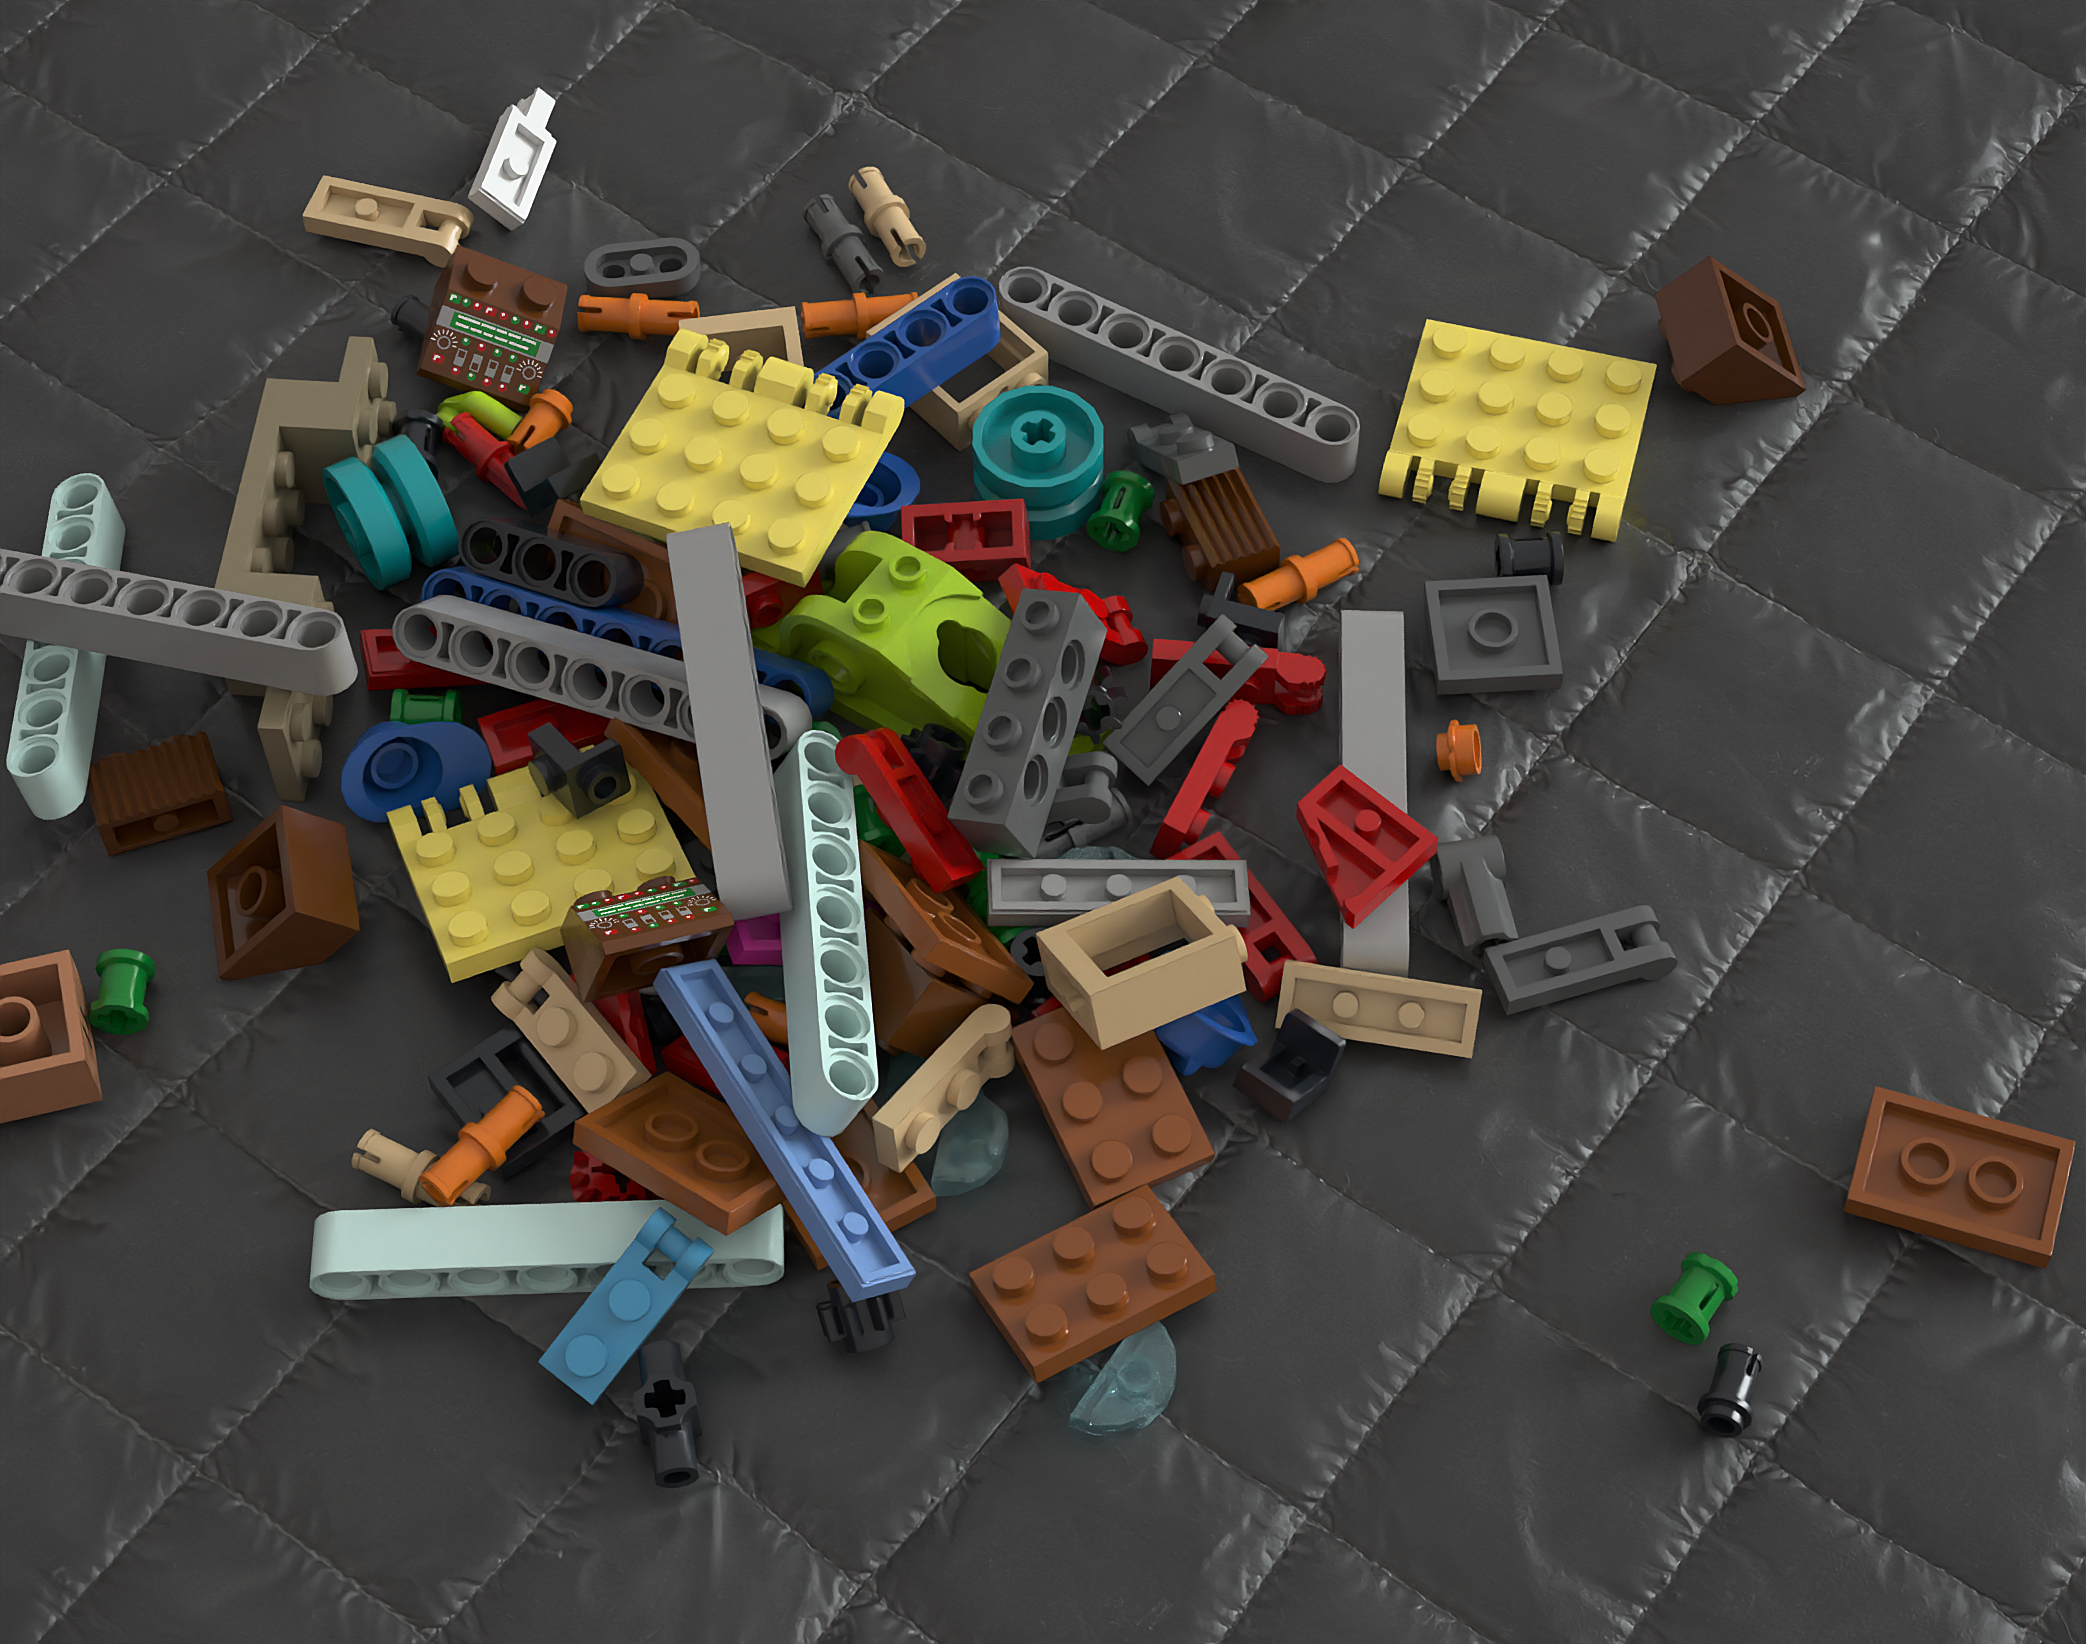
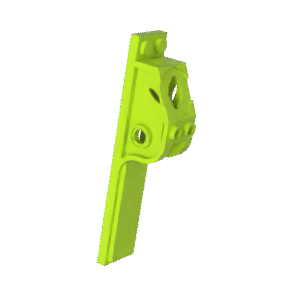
(891, 634)

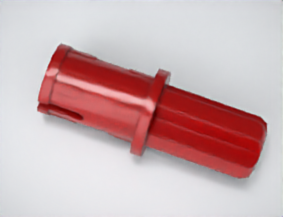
(483, 453)

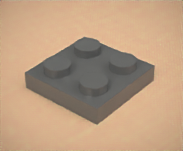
(1492, 635)

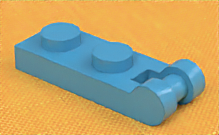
(624, 1308)

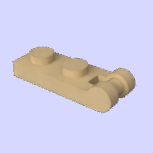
(387, 218)
(570, 1033)
(944, 1086)

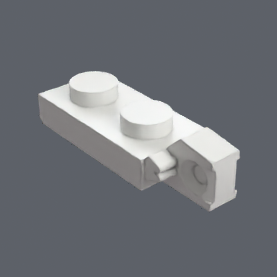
(515, 161)

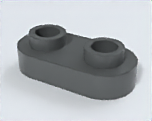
(647, 267)

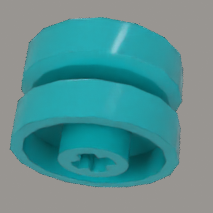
(1044, 450)
(391, 511)

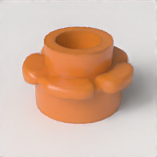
(1459, 750)

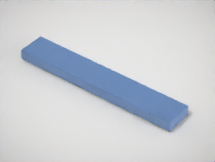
(801, 1162)

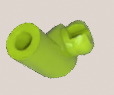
(484, 409)

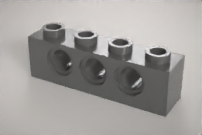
(1028, 723)

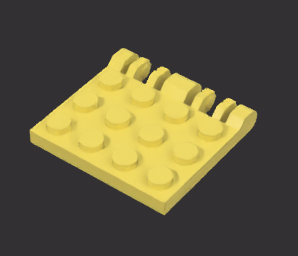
(1518, 424)
(743, 457)
(514, 873)

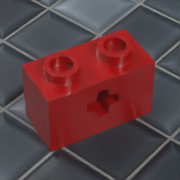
(972, 536)

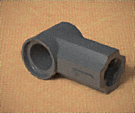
(1474, 883)

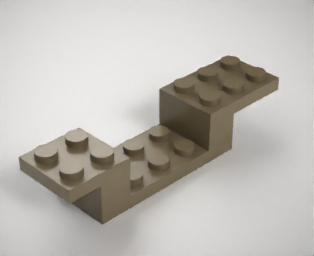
(295, 437)

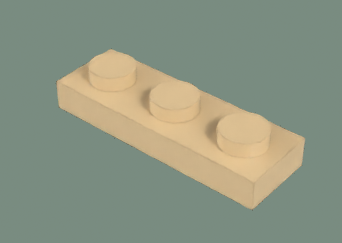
(1383, 1007)

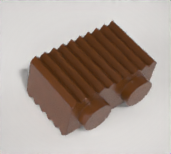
(1220, 529)
(157, 793)

